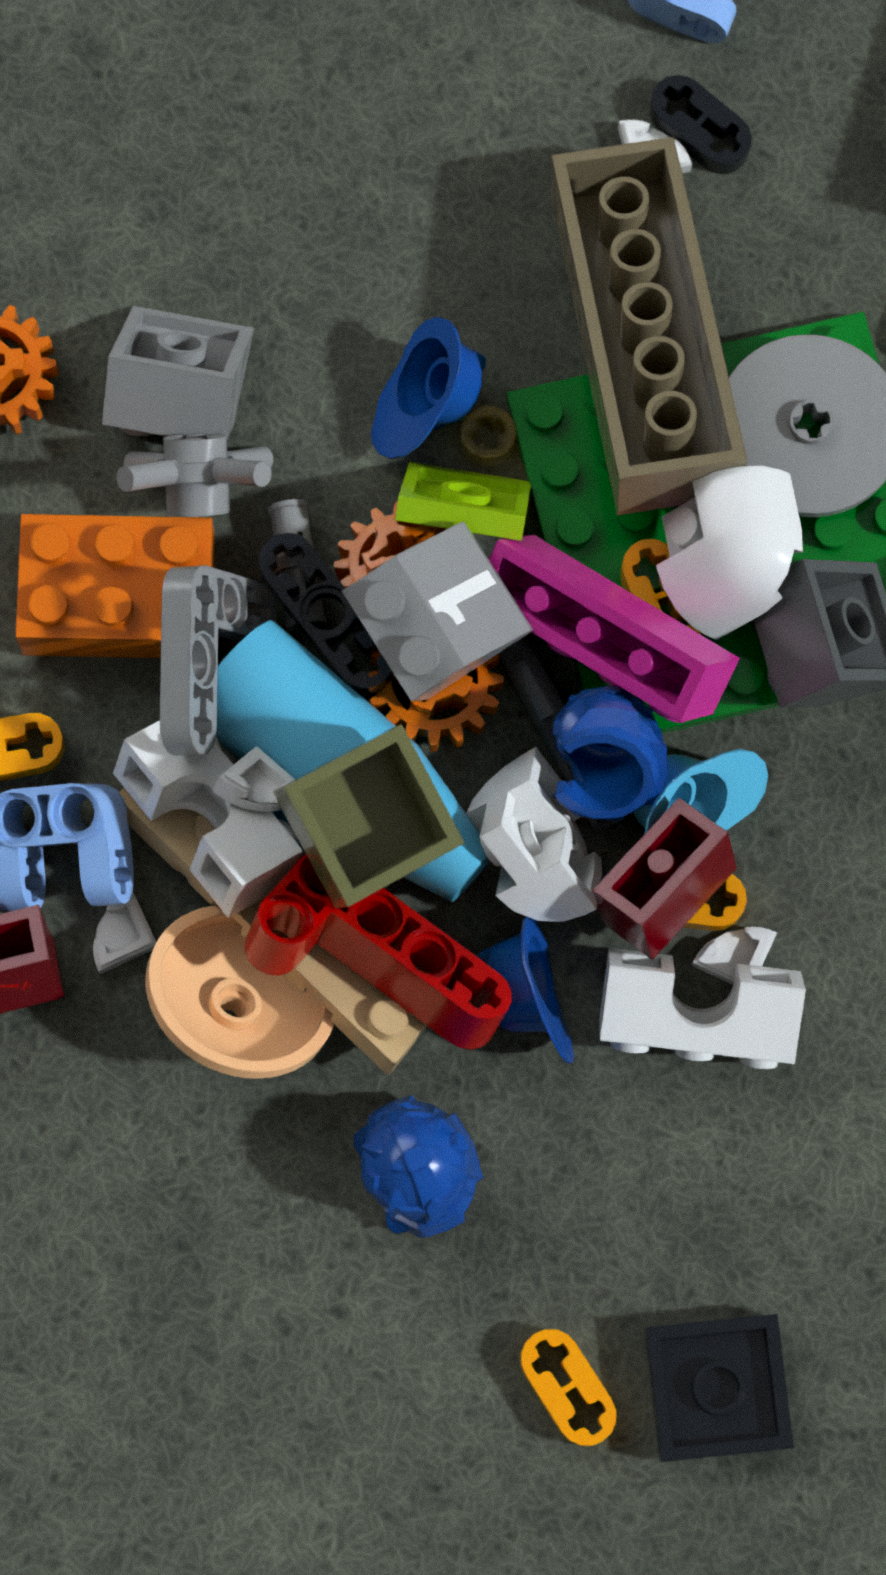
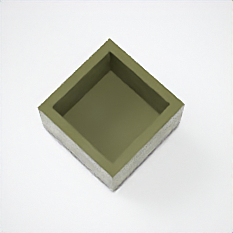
(368, 817)

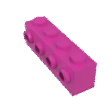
(613, 630)

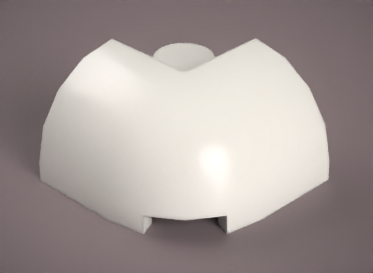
(731, 547)
(535, 843)

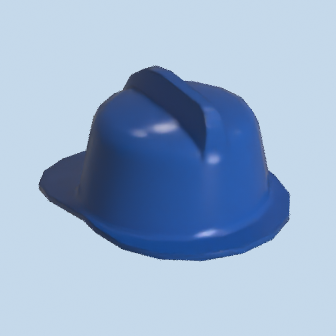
(428, 389)
(527, 969)

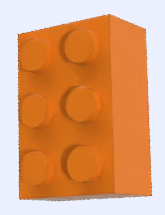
(99, 581)

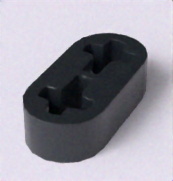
(709, 114)

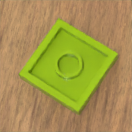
(449, 496)

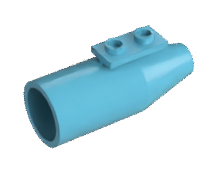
(304, 716)

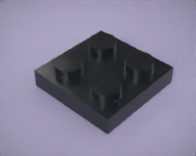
(718, 1388)

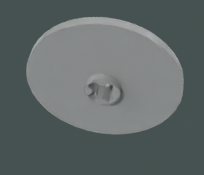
(836, 388)

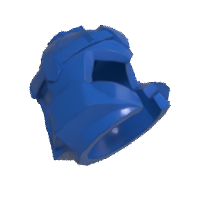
(612, 754)
(418, 1166)

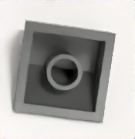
(825, 633)

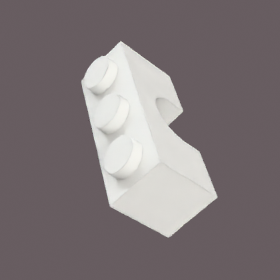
(247, 847)
(753, 1023)

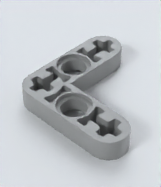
(196, 610)

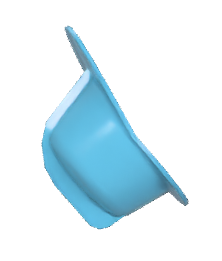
(719, 787)

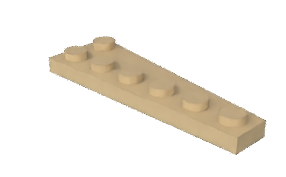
(358, 1008)

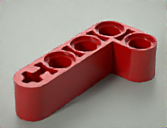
(462, 1015)

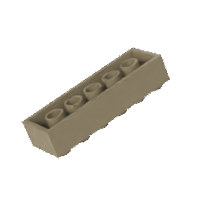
(645, 322)

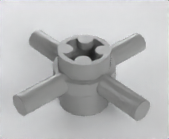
(196, 472)

